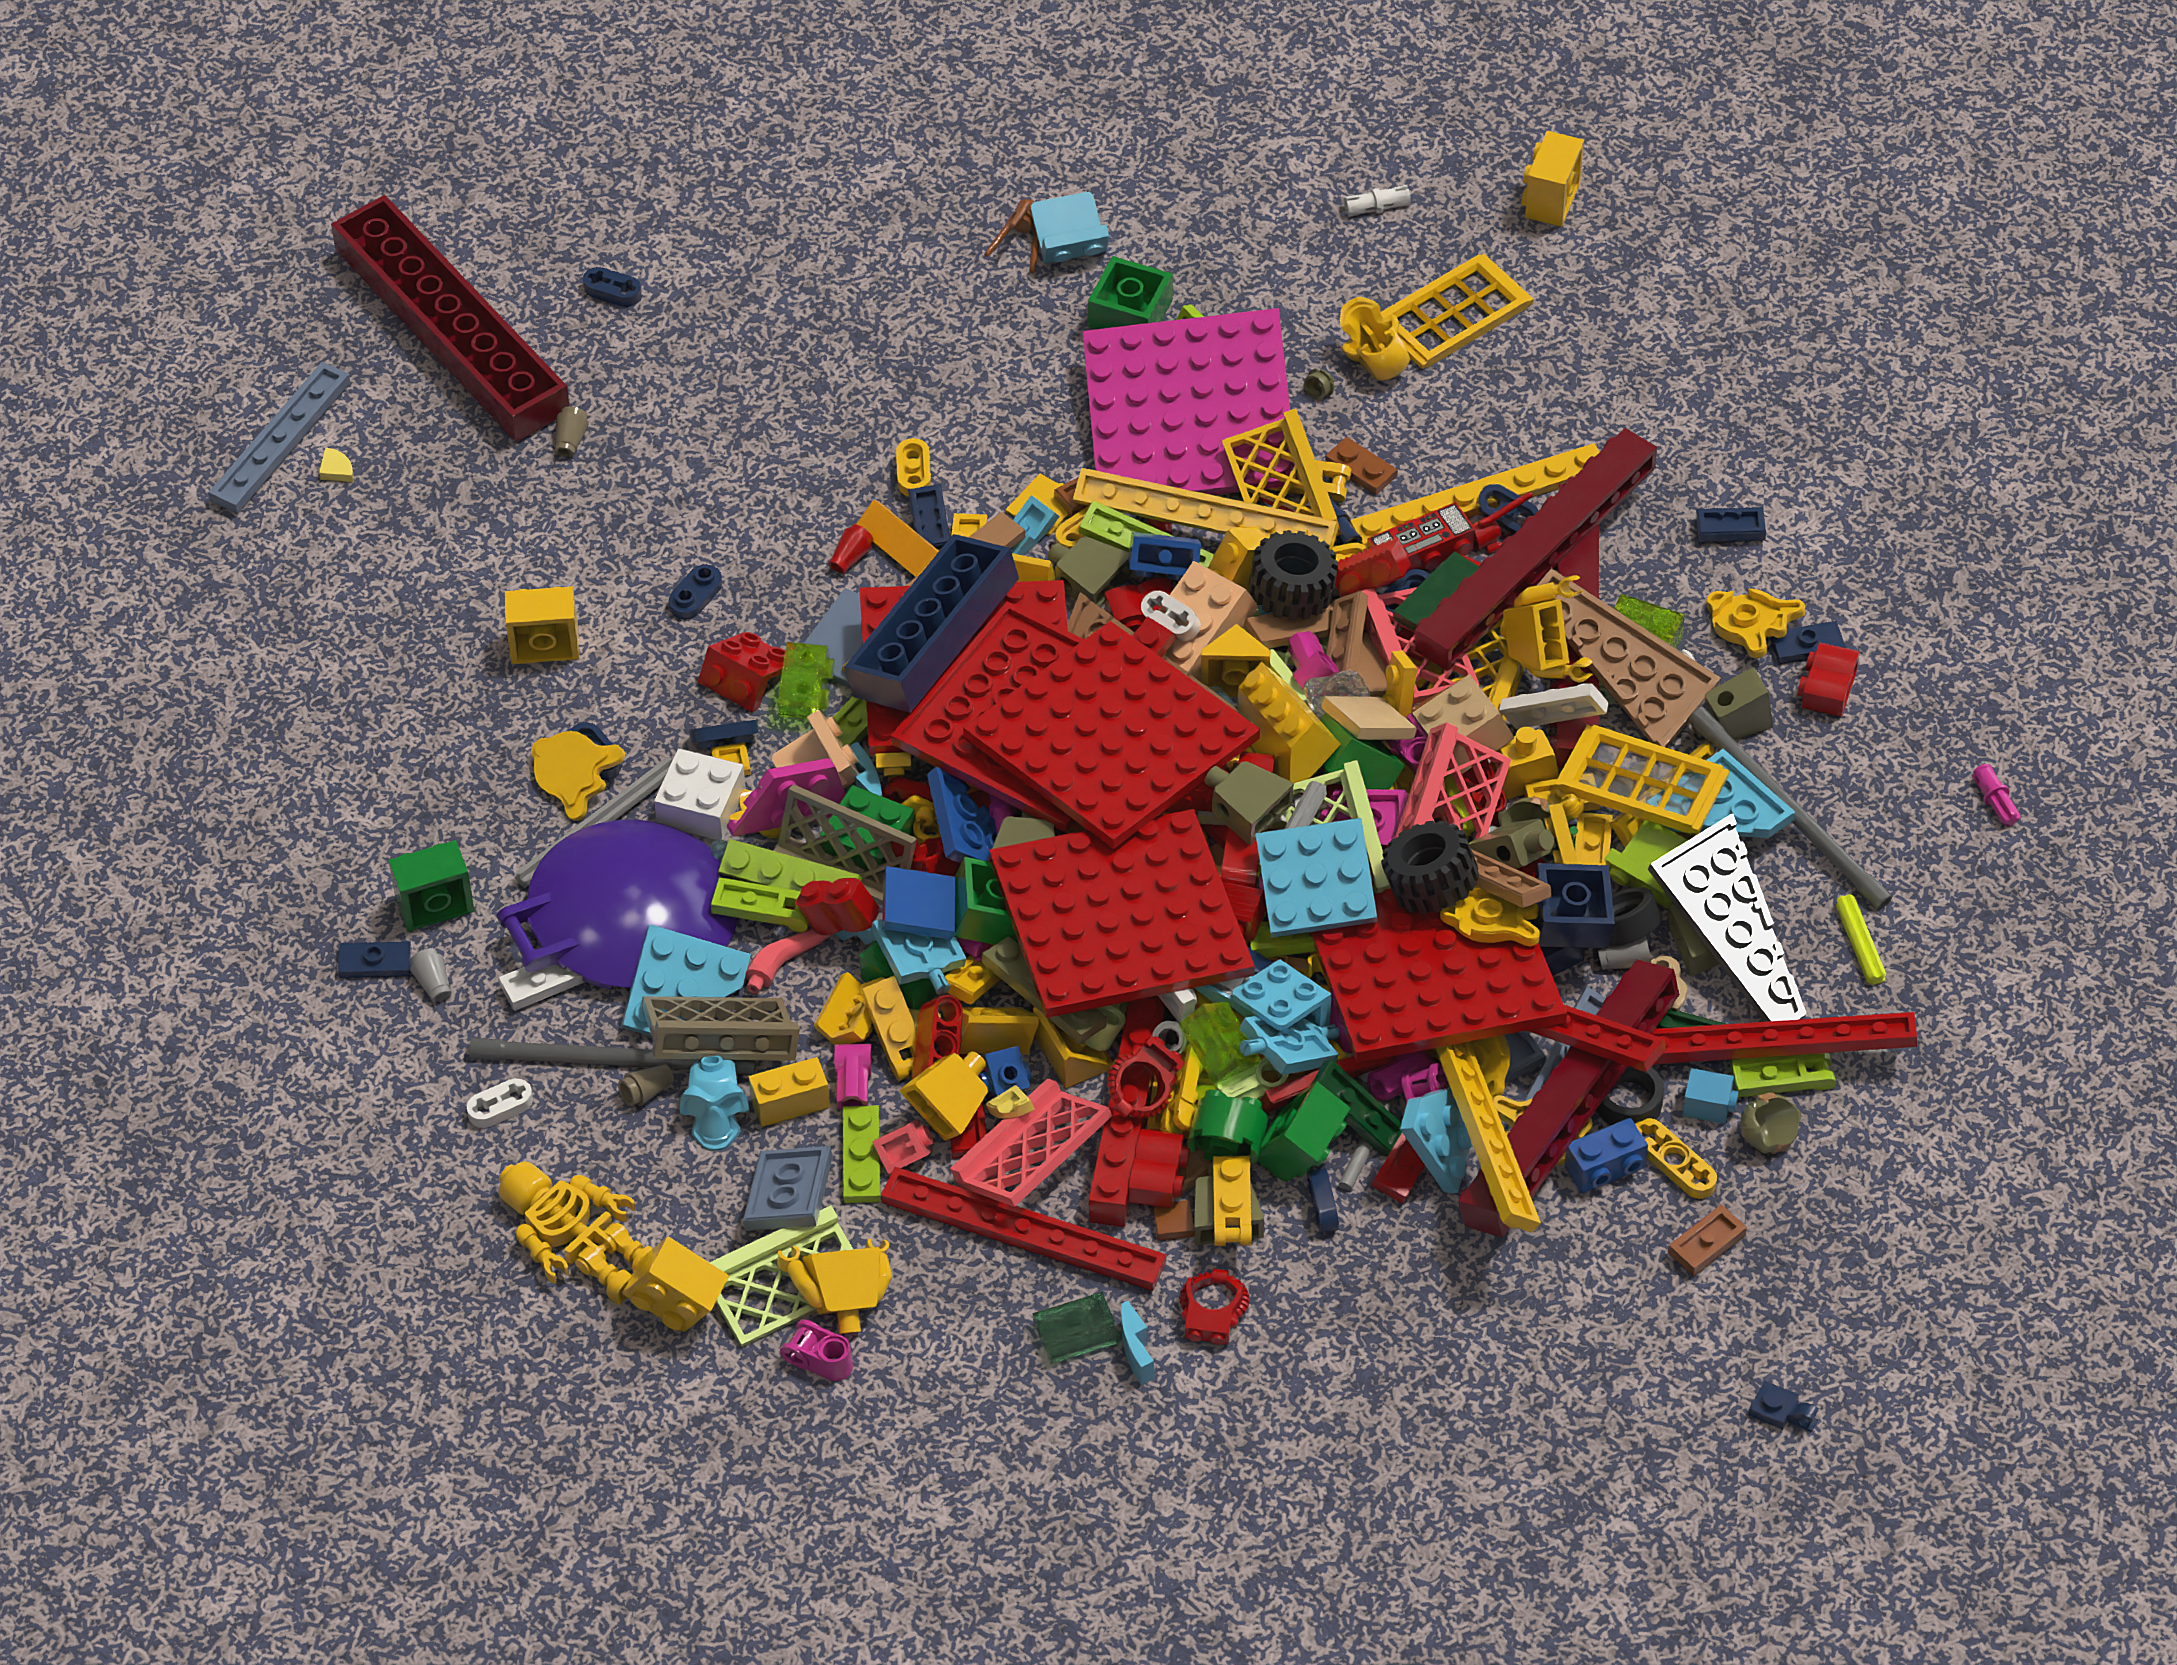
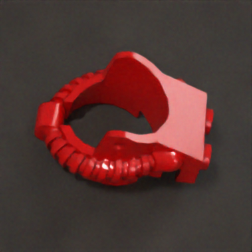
(1163, 1065)
(1212, 1324)

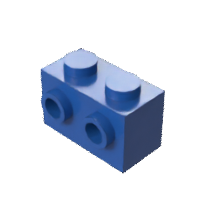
(1162, 554)
(1606, 1155)

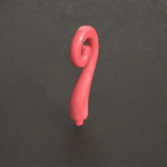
(769, 959)

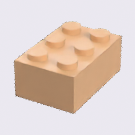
(1217, 605)

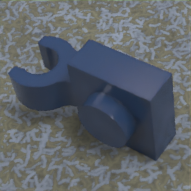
(1778, 1406)

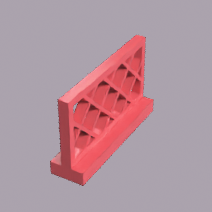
(1385, 640)
(1431, 773)
(1012, 1136)

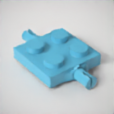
(919, 956)
(1290, 1050)

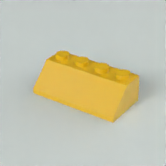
(1286, 725)

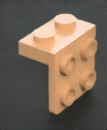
(820, 744)

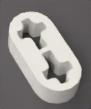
(1175, 609)
(499, 1103)

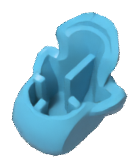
(714, 1102)

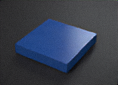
(918, 902)

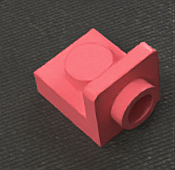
(904, 1145)

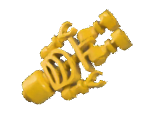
(554, 1223)

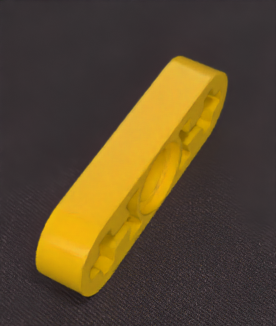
(1678, 1173)

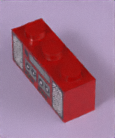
(1432, 537)

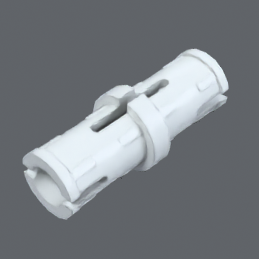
(1377, 200)

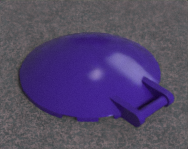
(604, 890)

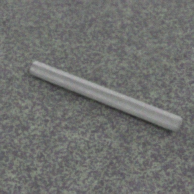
(608, 812)

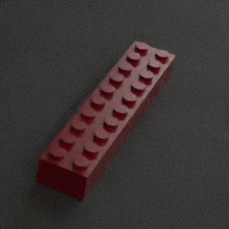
(450, 318)

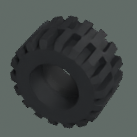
(1293, 575)
(1430, 867)

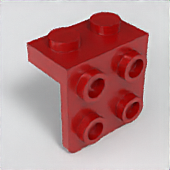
(741, 668)

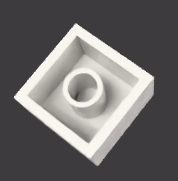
(699, 794)

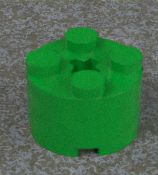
(1228, 1126)

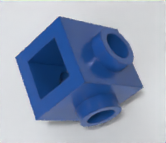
(1004, 1071)

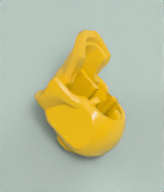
(1373, 339)

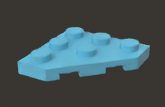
(1752, 803)
(681, 967)
(1438, 1136)

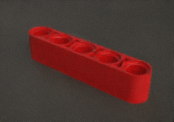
(1241, 859)

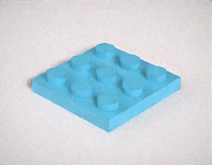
(1316, 877)

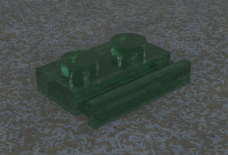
(1076, 1327)

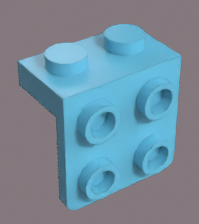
(1069, 227)
(1284, 997)

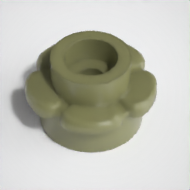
(1319, 381)

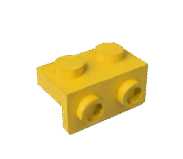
(845, 1012)

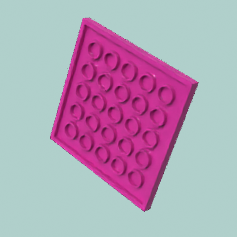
(1181, 387)

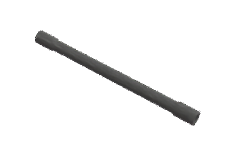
(1864, 882)
(500, 1049)

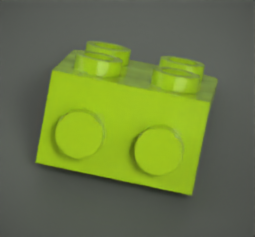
(1645, 847)

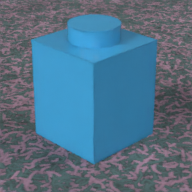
(1709, 1096)

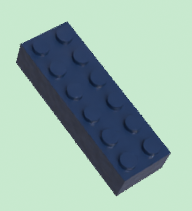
(931, 623)

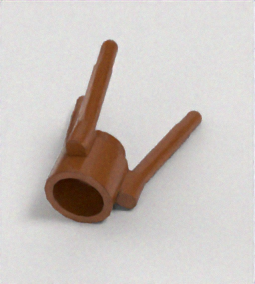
(1022, 222)

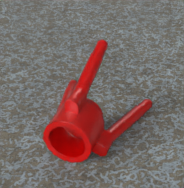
(1488, 529)

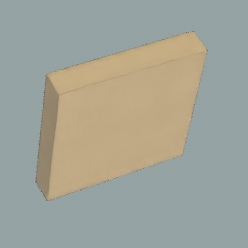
(1368, 718)

